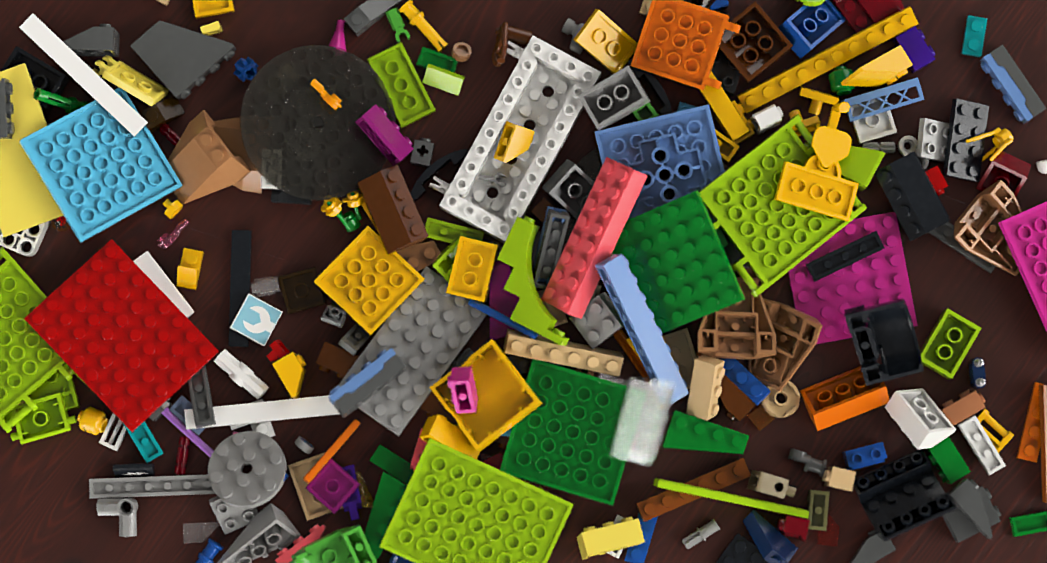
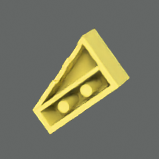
(610, 537)

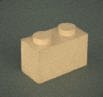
(839, 478)

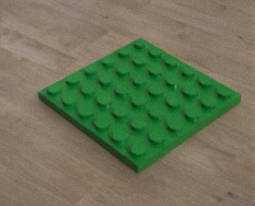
(679, 262)
(569, 434)

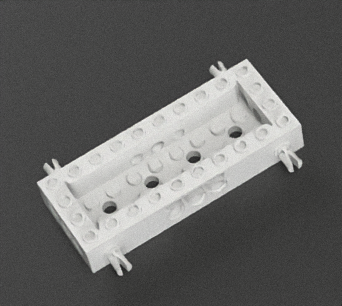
(520, 100)

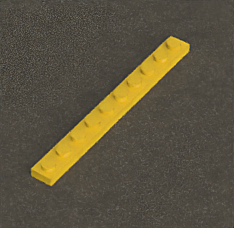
(827, 59)

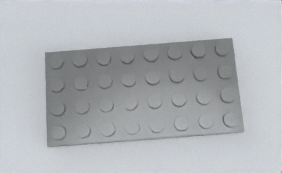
(427, 337)

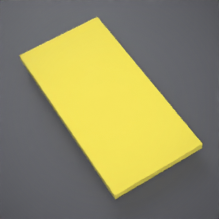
(23, 194)

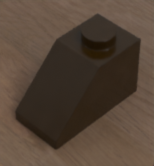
(162, 113)

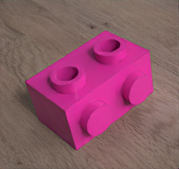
(463, 389)

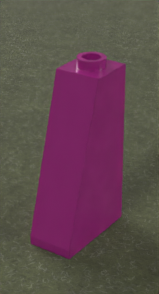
(500, 299)

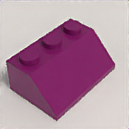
(385, 134)

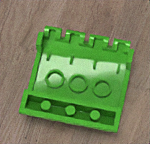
(340, 546)

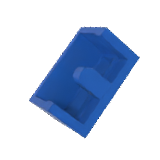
(864, 456)

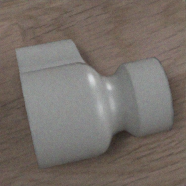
(572, 28)

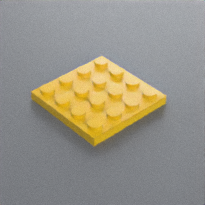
(369, 281)

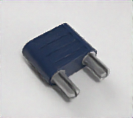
(977, 373)

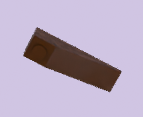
(733, 399)

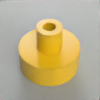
(172, 208)

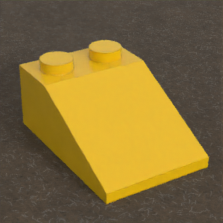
(881, 70)

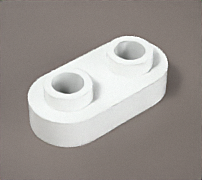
(913, 143)

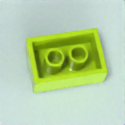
(948, 343)

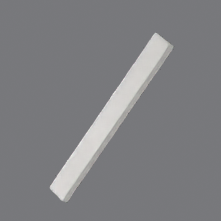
(83, 75)
(267, 411)

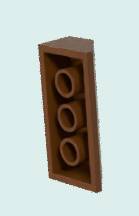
(392, 209)

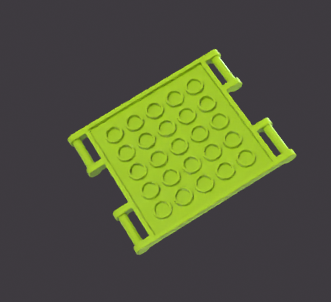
(764, 230)
(24, 354)

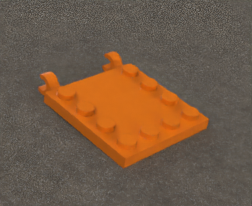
(681, 42)

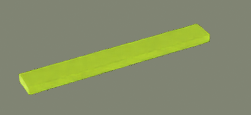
(733, 498)

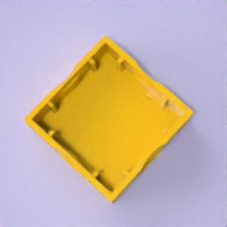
(501, 392)

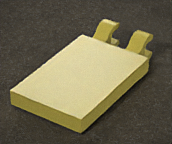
(131, 80)

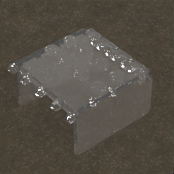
(641, 418)

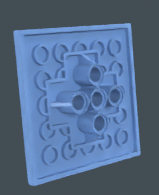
(686, 139)

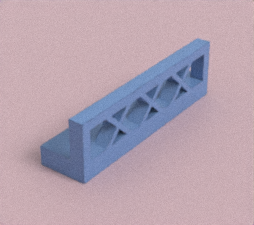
(876, 94)

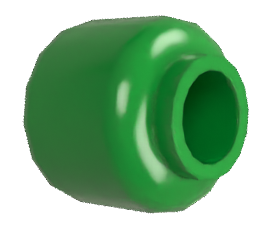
(837, 76)

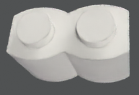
(767, 119)

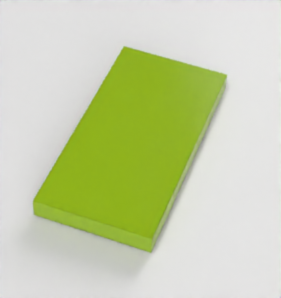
(402, 84)

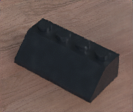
(912, 196)

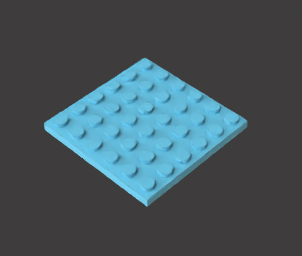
(99, 167)

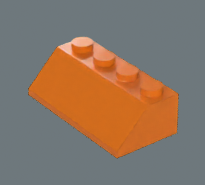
(842, 398)

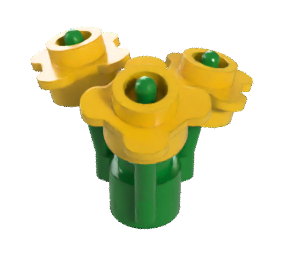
(350, 220)

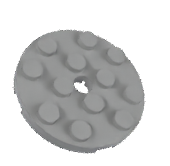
(252, 488)

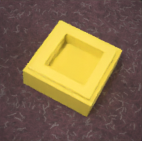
(211, 29)

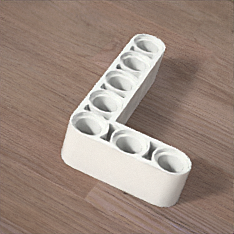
(25, 237)

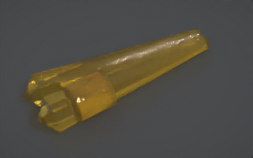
(366, 498)

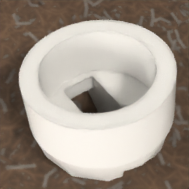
(1042, 166)

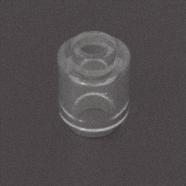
(265, 286)

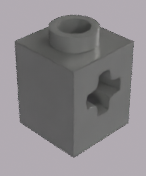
(424, 161)

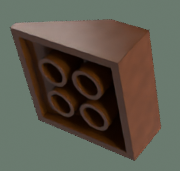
(756, 44)

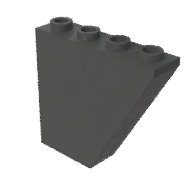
(181, 56)

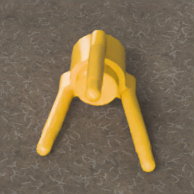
(1001, 140)

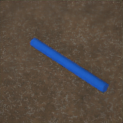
(502, 318)

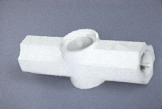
(241, 374)

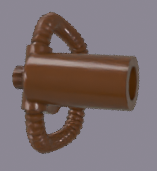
(505, 34)

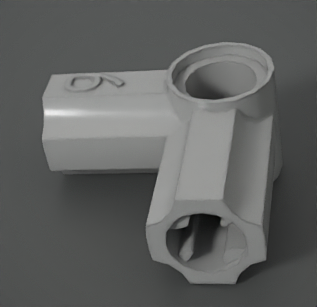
(127, 519)

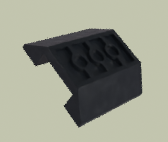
(902, 495)

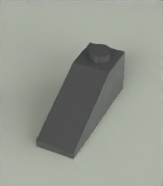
(368, 14)
(970, 502)
(872, 549)

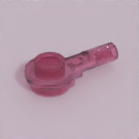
(166, 240)

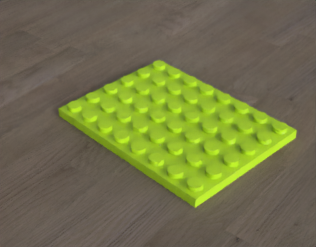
(472, 514)

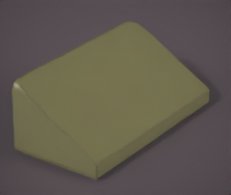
(818, 509)

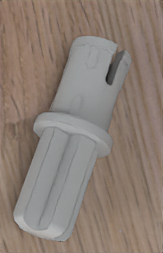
(700, 534)

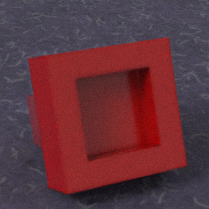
(279, 350)

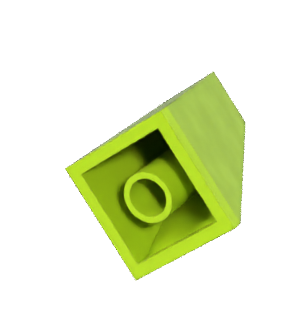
(859, 165)

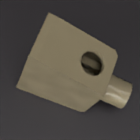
(765, 484)

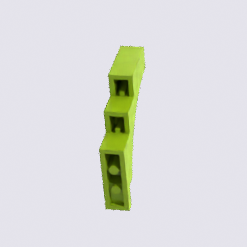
(530, 308)

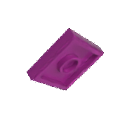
(333, 486)

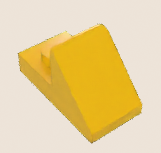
(189, 268)

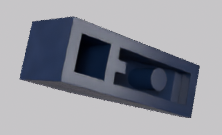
(769, 541)

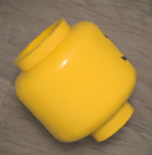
(92, 421)

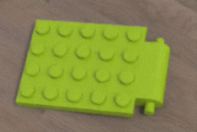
(51, 417)

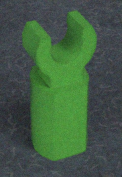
(397, 23)

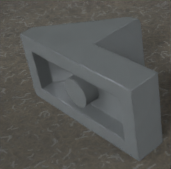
(354, 339)

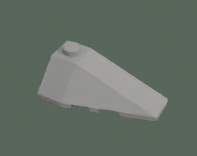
(264, 534)

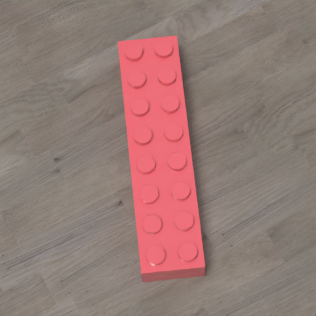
(593, 237)

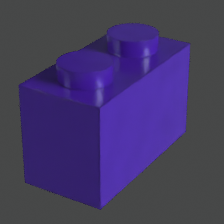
(915, 48)

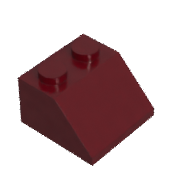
(1005, 168)

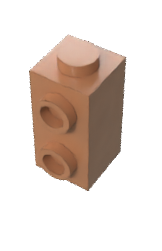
(964, 407)

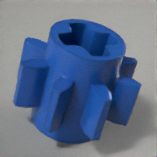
(245, 69)

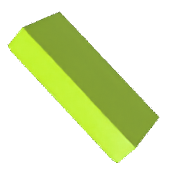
(443, 79)

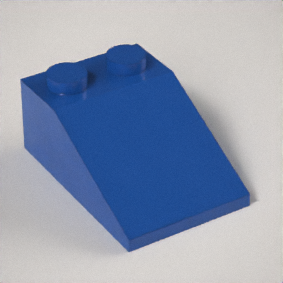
(810, 26)

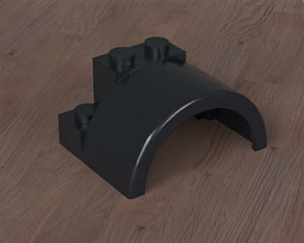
(888, 332)

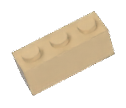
(705, 387)

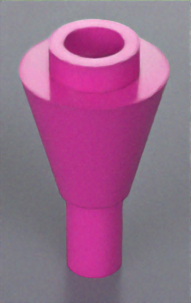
(338, 38)

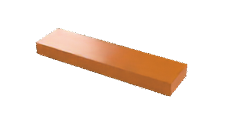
(331, 451)

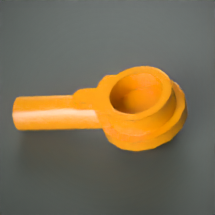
(333, 100)

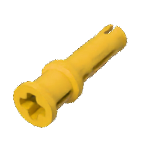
(417, 18)

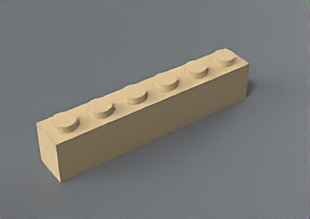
(571, 355)

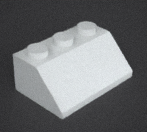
(919, 417)

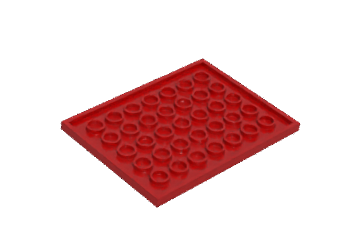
(121, 335)

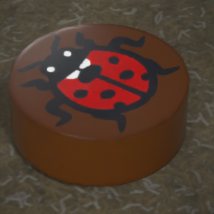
(60, 224)

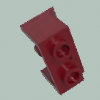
(793, 527)

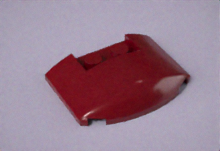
(864, 13)

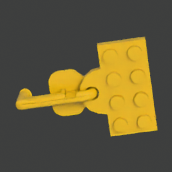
(816, 187)

